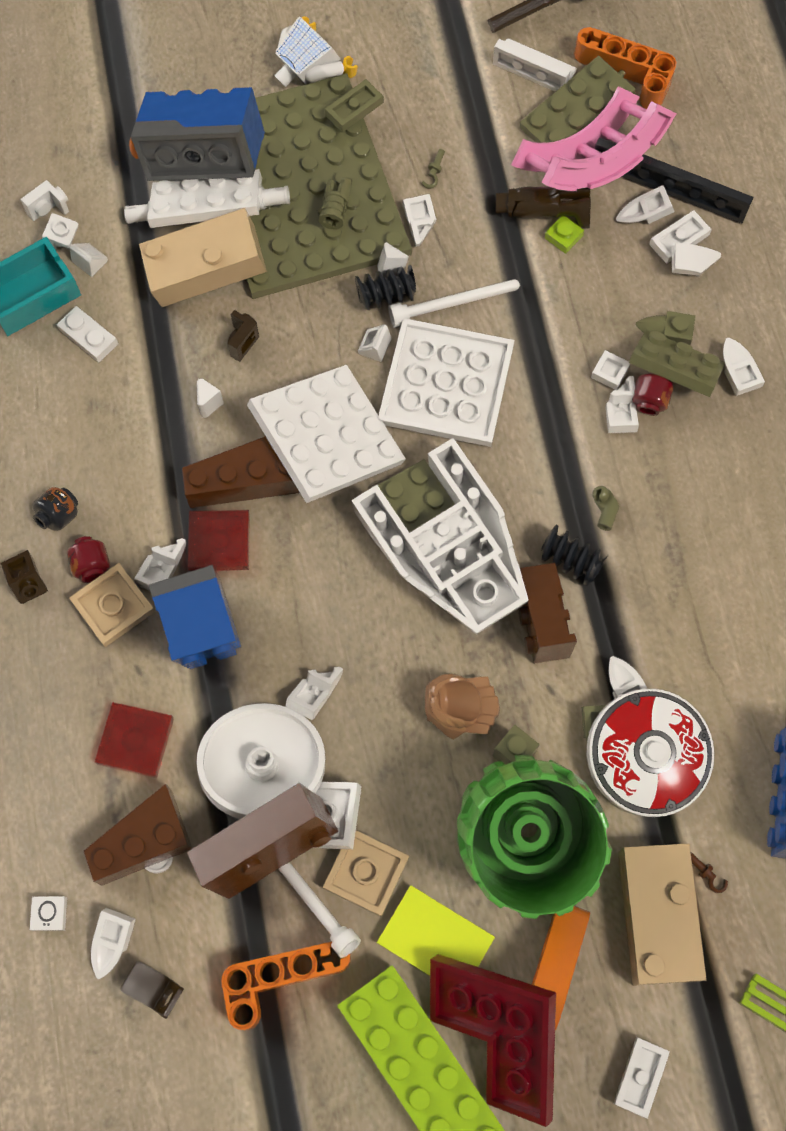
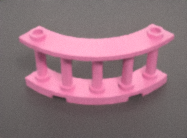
(576, 163)

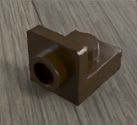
(243, 336)
(23, 577)

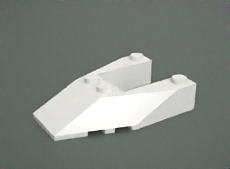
(461, 555)

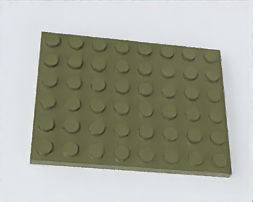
(304, 153)

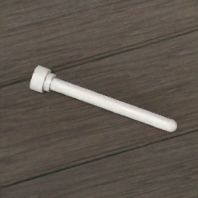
(398, 312)
(343, 939)

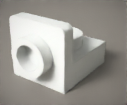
(42, 199)
(60, 231)

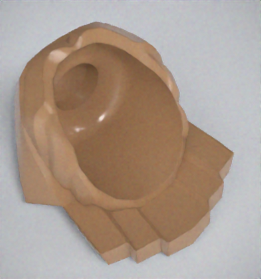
(461, 704)

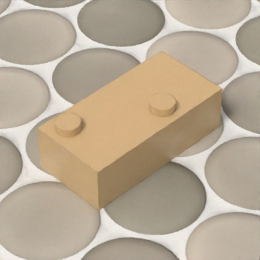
(202, 257)
(661, 915)

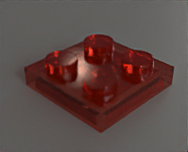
(219, 540)
(134, 740)

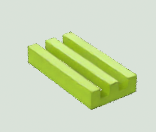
(752, 991)

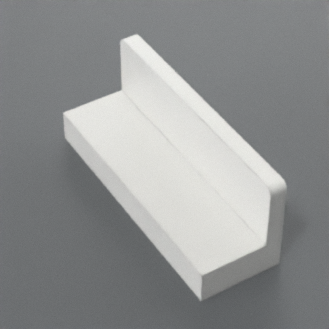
(532, 64)

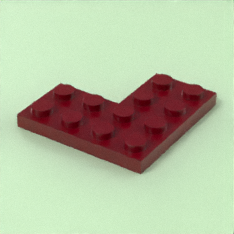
(516, 1024)

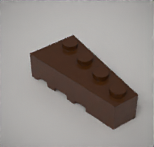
(237, 476)

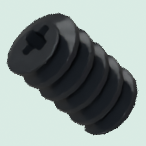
(386, 287)
(572, 555)

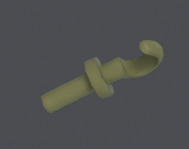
(434, 168)

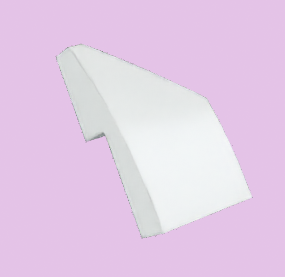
(419, 216)
(692, 258)
(621, 410)
(160, 564)
(313, 692)

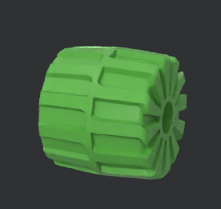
(539, 871)

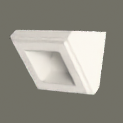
(87, 257)
(391, 259)
(375, 343)
(208, 398)

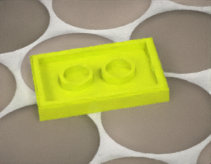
(428, 928)

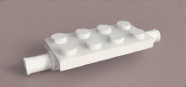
(204, 199)

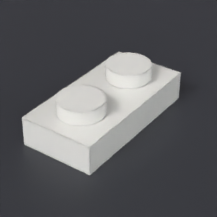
(689, 230)
(87, 334)
(641, 1077)

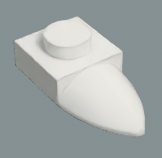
(647, 207)
(741, 368)
(624, 677)
(110, 940)

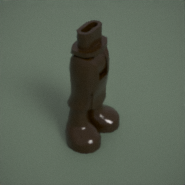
(546, 202)

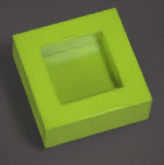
(564, 234)

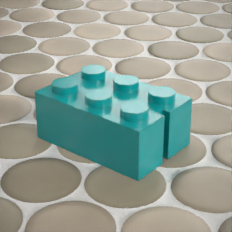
(33, 285)

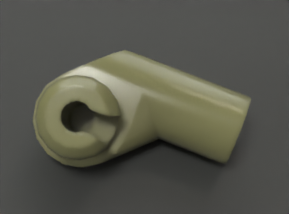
(608, 506)

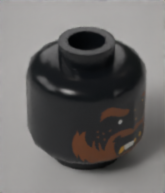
(55, 508)

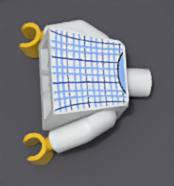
(309, 55)

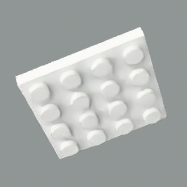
(446, 382)
(325, 433)

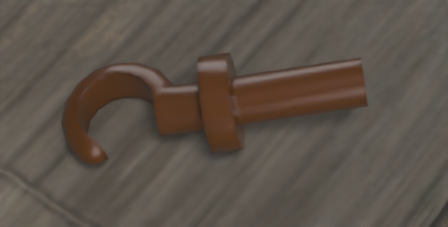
(706, 871)

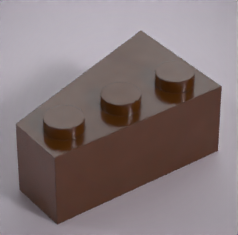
(545, 615)
(139, 840)

